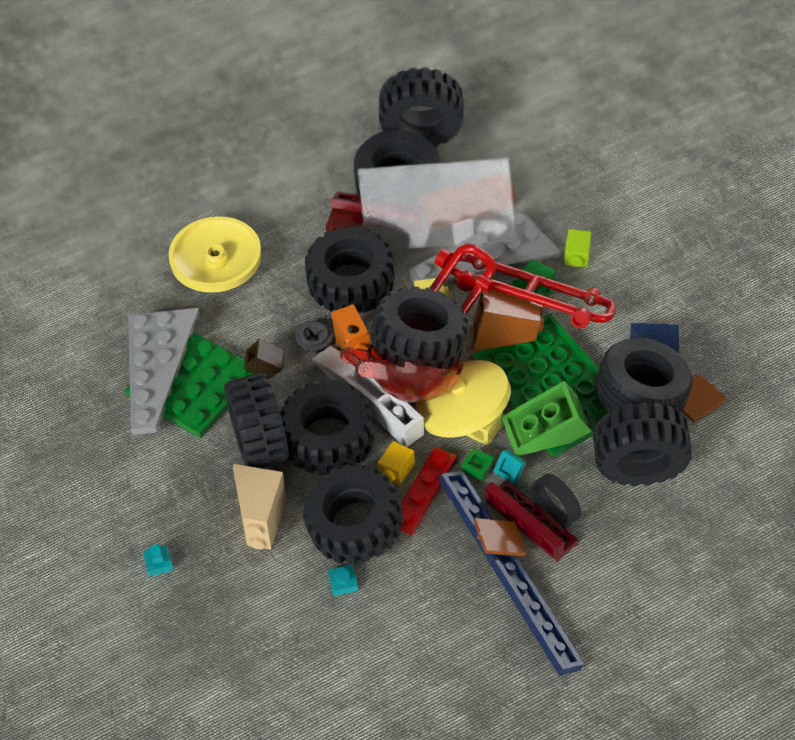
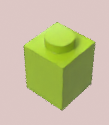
(577, 248)

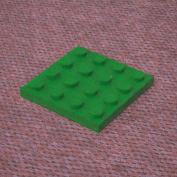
(199, 388)

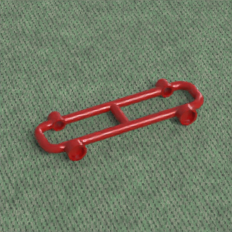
(447, 261)
(579, 315)

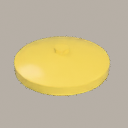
(215, 254)
(471, 402)

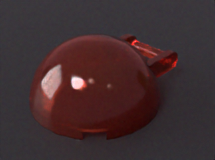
(408, 383)

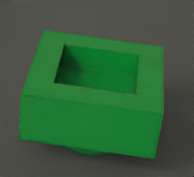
(478, 464)

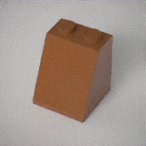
(505, 321)

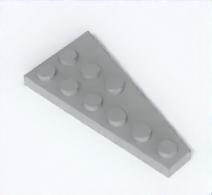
(530, 245)
(155, 359)

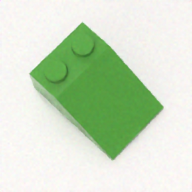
(546, 421)

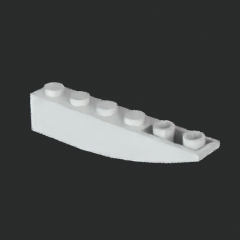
(392, 414)

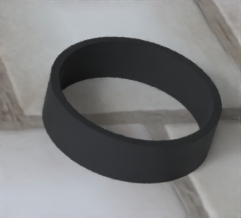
(562, 492)

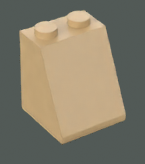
(261, 503)

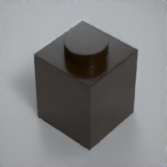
(264, 358)

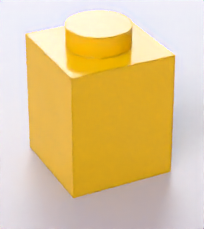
(396, 462)

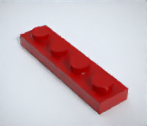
(425, 488)

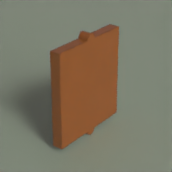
(702, 398)
(499, 537)

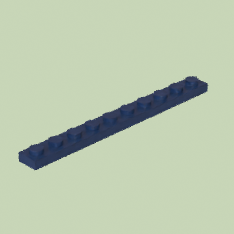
(514, 579)

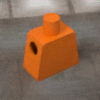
(347, 318)

